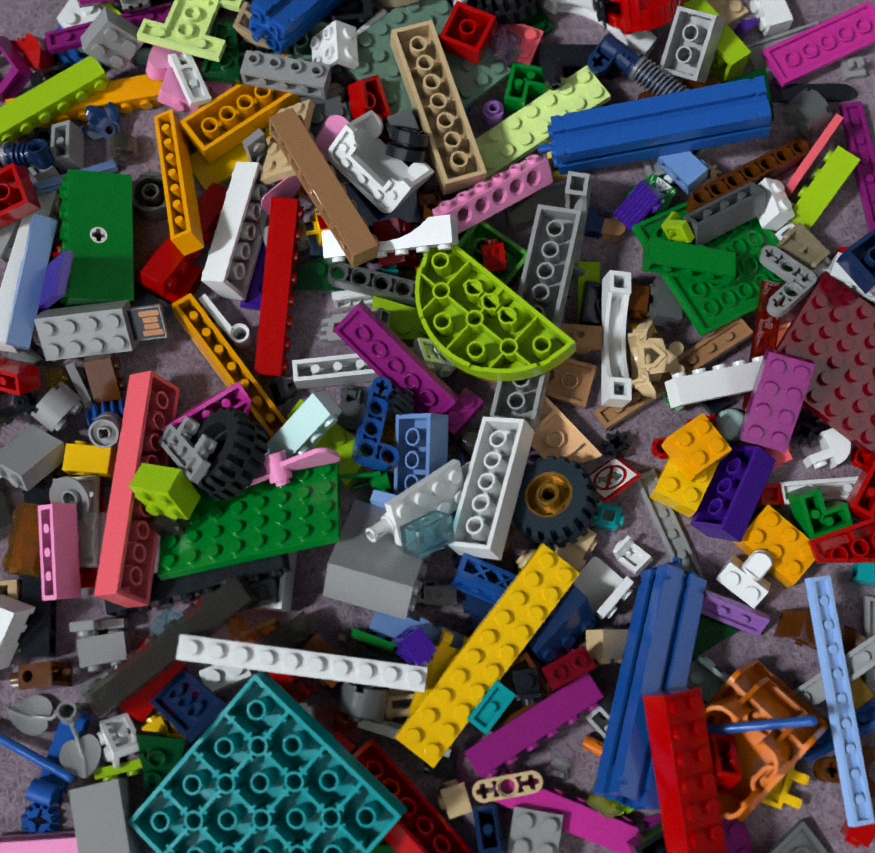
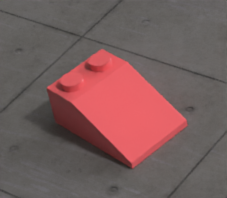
(530, 41)

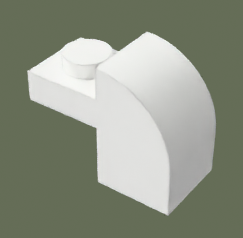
(834, 450)

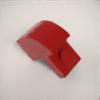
(34, 51)

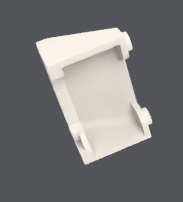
(363, 161)

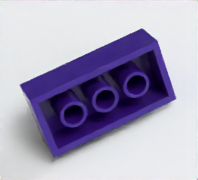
(733, 493)

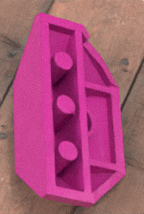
(230, 396)

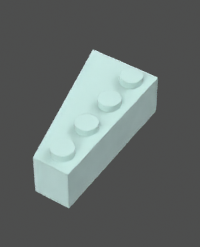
(306, 425)

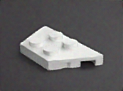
(74, 15)

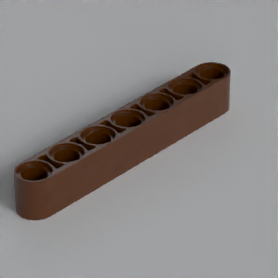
(766, 166)

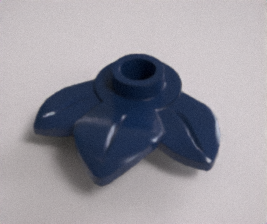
(100, 119)

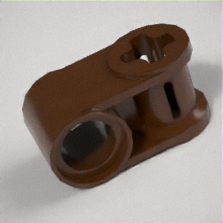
(427, 202)

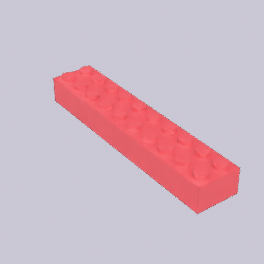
(128, 537)

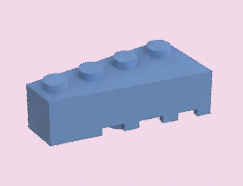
(389, 627)

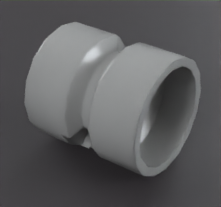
(105, 429)

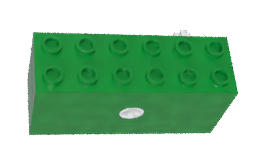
(100, 235)

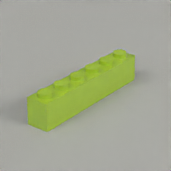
(51, 98)

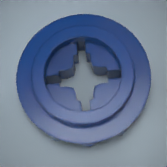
(49, 813)

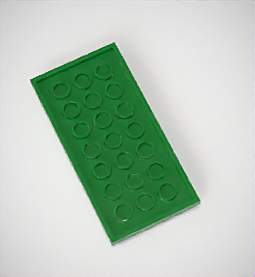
(257, 523)

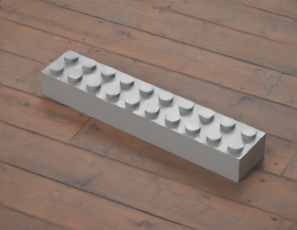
(546, 288)

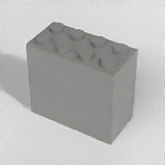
(373, 572)

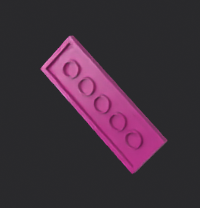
(822, 44)

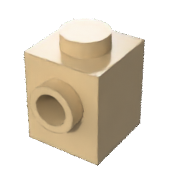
(454, 799)

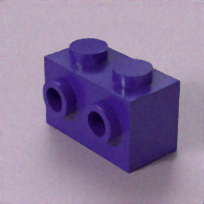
(414, 646)

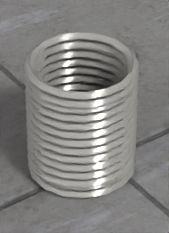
(27, 356)

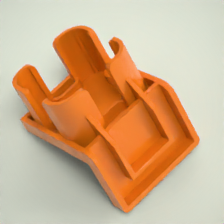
(763, 755)

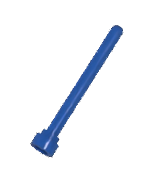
(761, 725)
(36, 758)

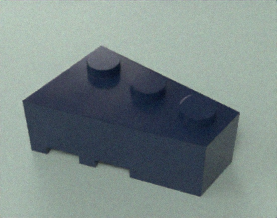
(562, 627)

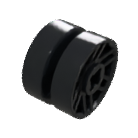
(407, 144)

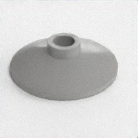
(71, 491)

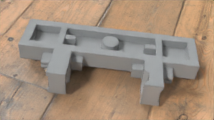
(184, 453)

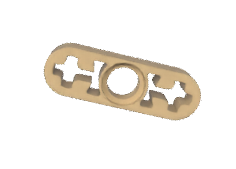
(526, 789)

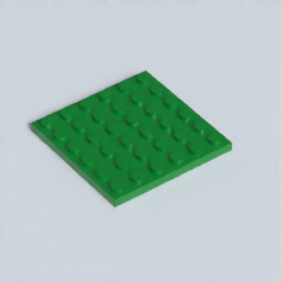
(716, 305)

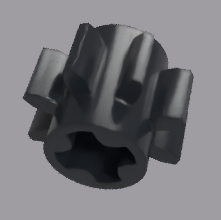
(400, 401)
(808, 427)
(610, 447)

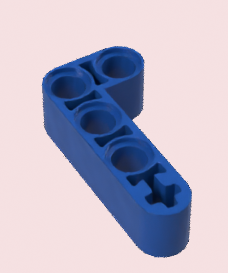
(376, 423)
(49, 787)

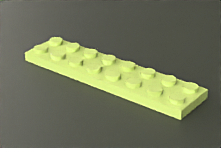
(528, 127)

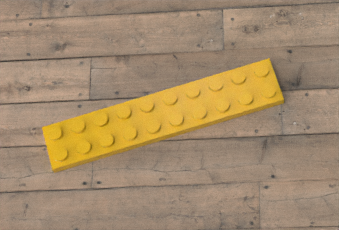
(486, 655)

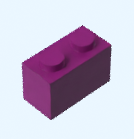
(463, 412)

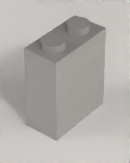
(30, 457)

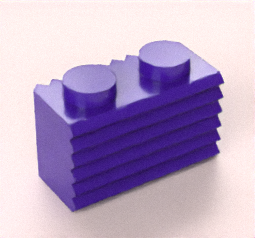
(639, 204)

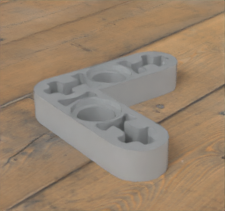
(770, 258)

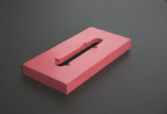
(813, 154)

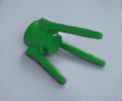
(379, 481)

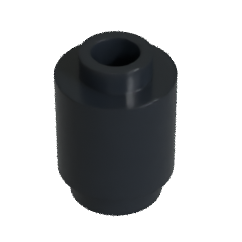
(553, 73)

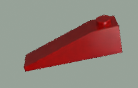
(847, 544)

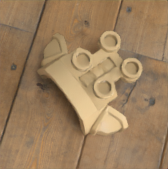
(651, 358)

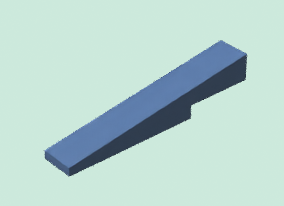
(30, 281)

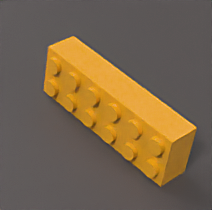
(233, 117)

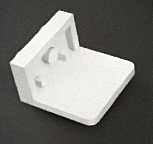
(336, 45)
(602, 587)

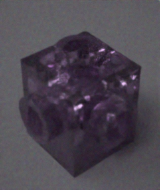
(505, 46)

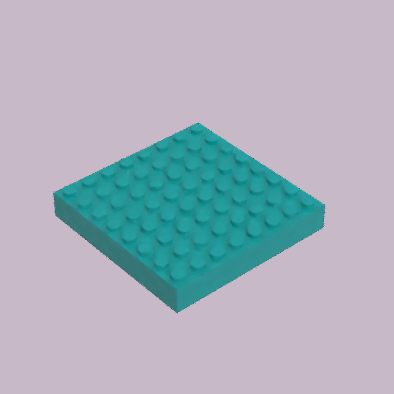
(267, 784)

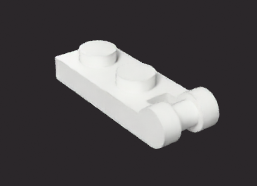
(189, 79)

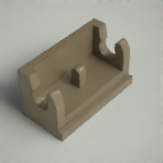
(803, 247)

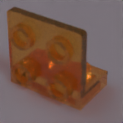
(239, 631)

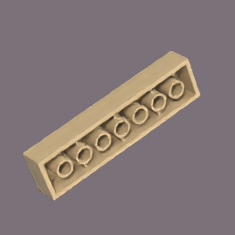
(437, 107)

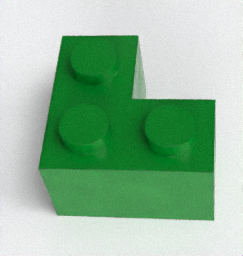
(523, 83)
(814, 516)

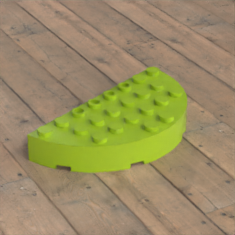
(483, 322)

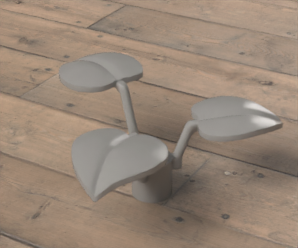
(32, 719)

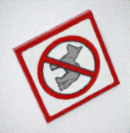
(613, 478)

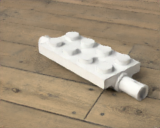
(436, 491)

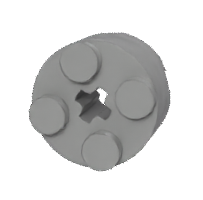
(57, 408)

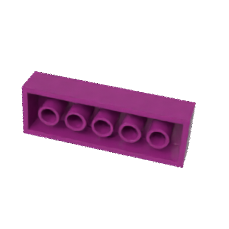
(534, 724)

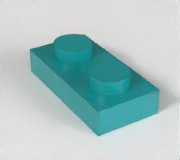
(491, 707)

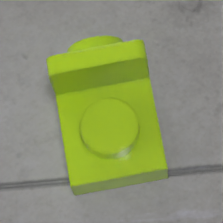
(677, 229)

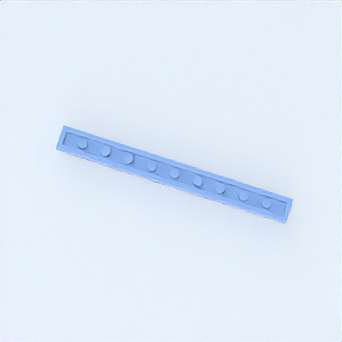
(839, 701)

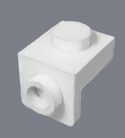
(631, 556)

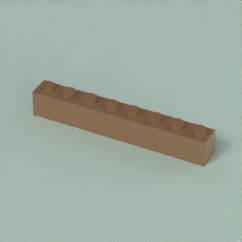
(323, 187)

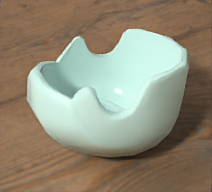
(729, 424)

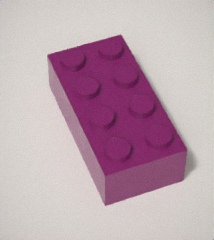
(776, 400)

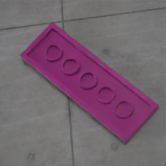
(394, 360)

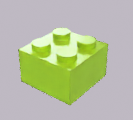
(164, 491)

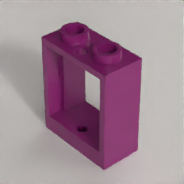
(18, 74)

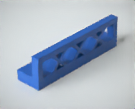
(477, 586)

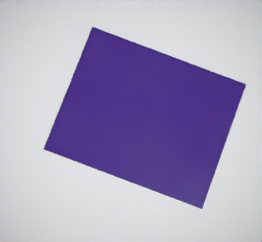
(744, 27)

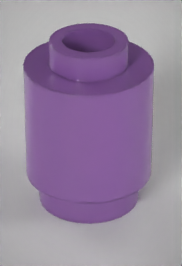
(492, 113)

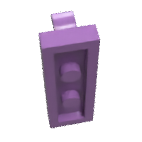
(734, 613)

